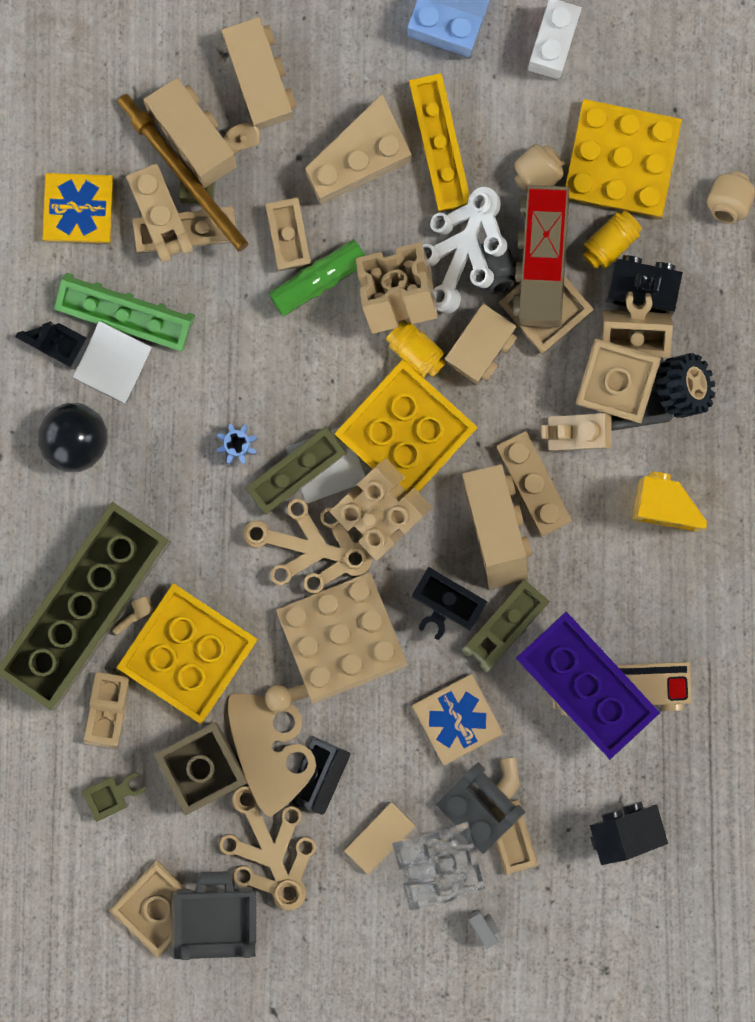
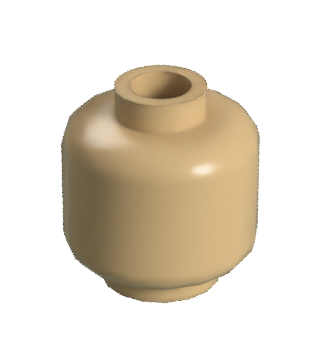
(538, 167)
(731, 197)

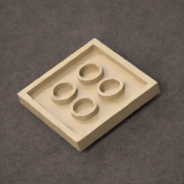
(341, 638)

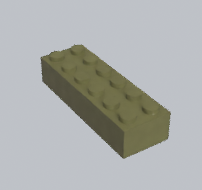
(83, 606)

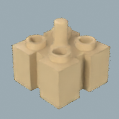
(396, 288)
(381, 509)

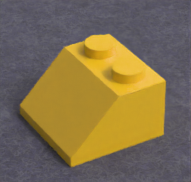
(666, 504)

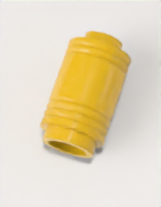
(611, 240)
(416, 349)

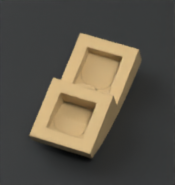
(106, 710)

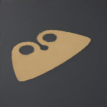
(264, 768)

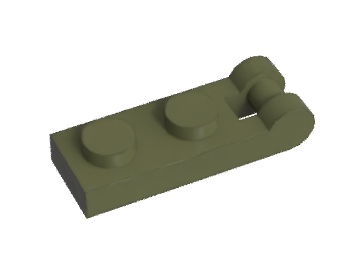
(506, 624)

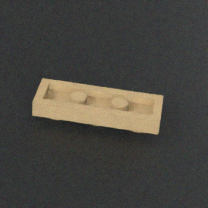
(197, 224)
(533, 484)

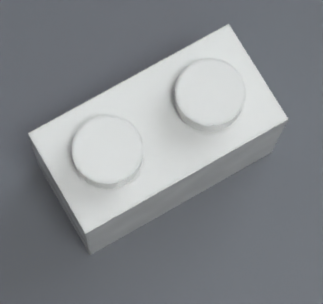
(554, 38)

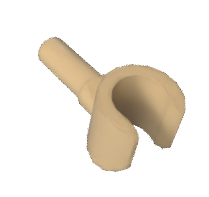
(142, 608)

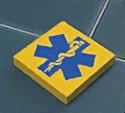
(78, 208)

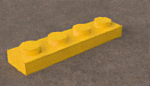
(439, 142)

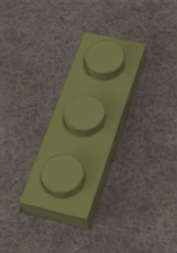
(296, 470)

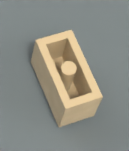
(480, 345)

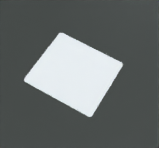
(339, 477)

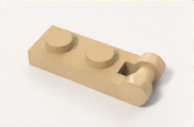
(159, 211)

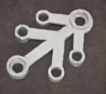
(466, 245)

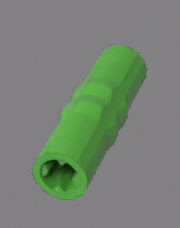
(316, 278)

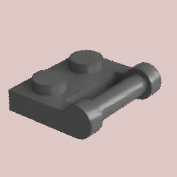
(464, 805)

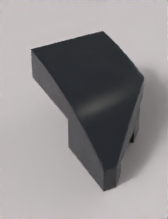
(57, 342)

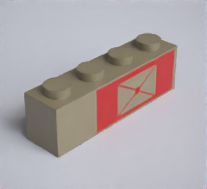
(543, 256)

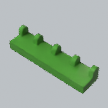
(123, 312)

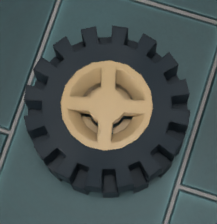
(685, 385)

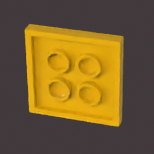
(622, 158)
(408, 426)
(187, 653)

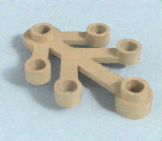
(313, 548)
(270, 854)

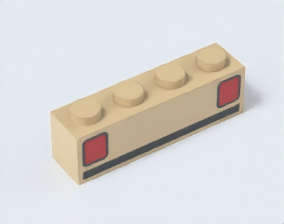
(660, 683)

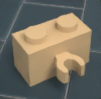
(639, 328)

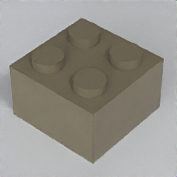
(201, 768)

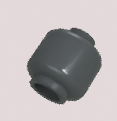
(503, 269)

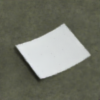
(112, 362)

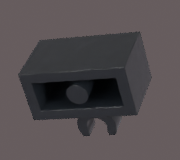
(632, 276)
(447, 601)
(628, 833)

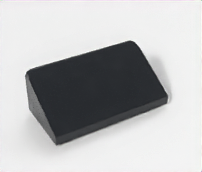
(329, 768)

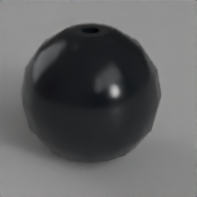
(72, 437)

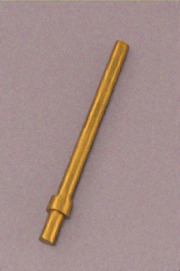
(144, 126)

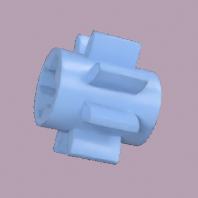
(245, 447)

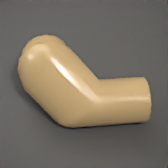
(510, 778)

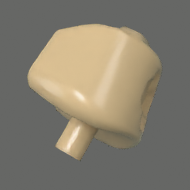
(244, 135)

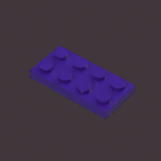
(587, 685)

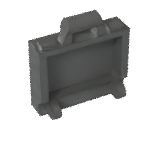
(213, 920)

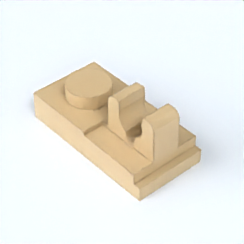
(578, 432)

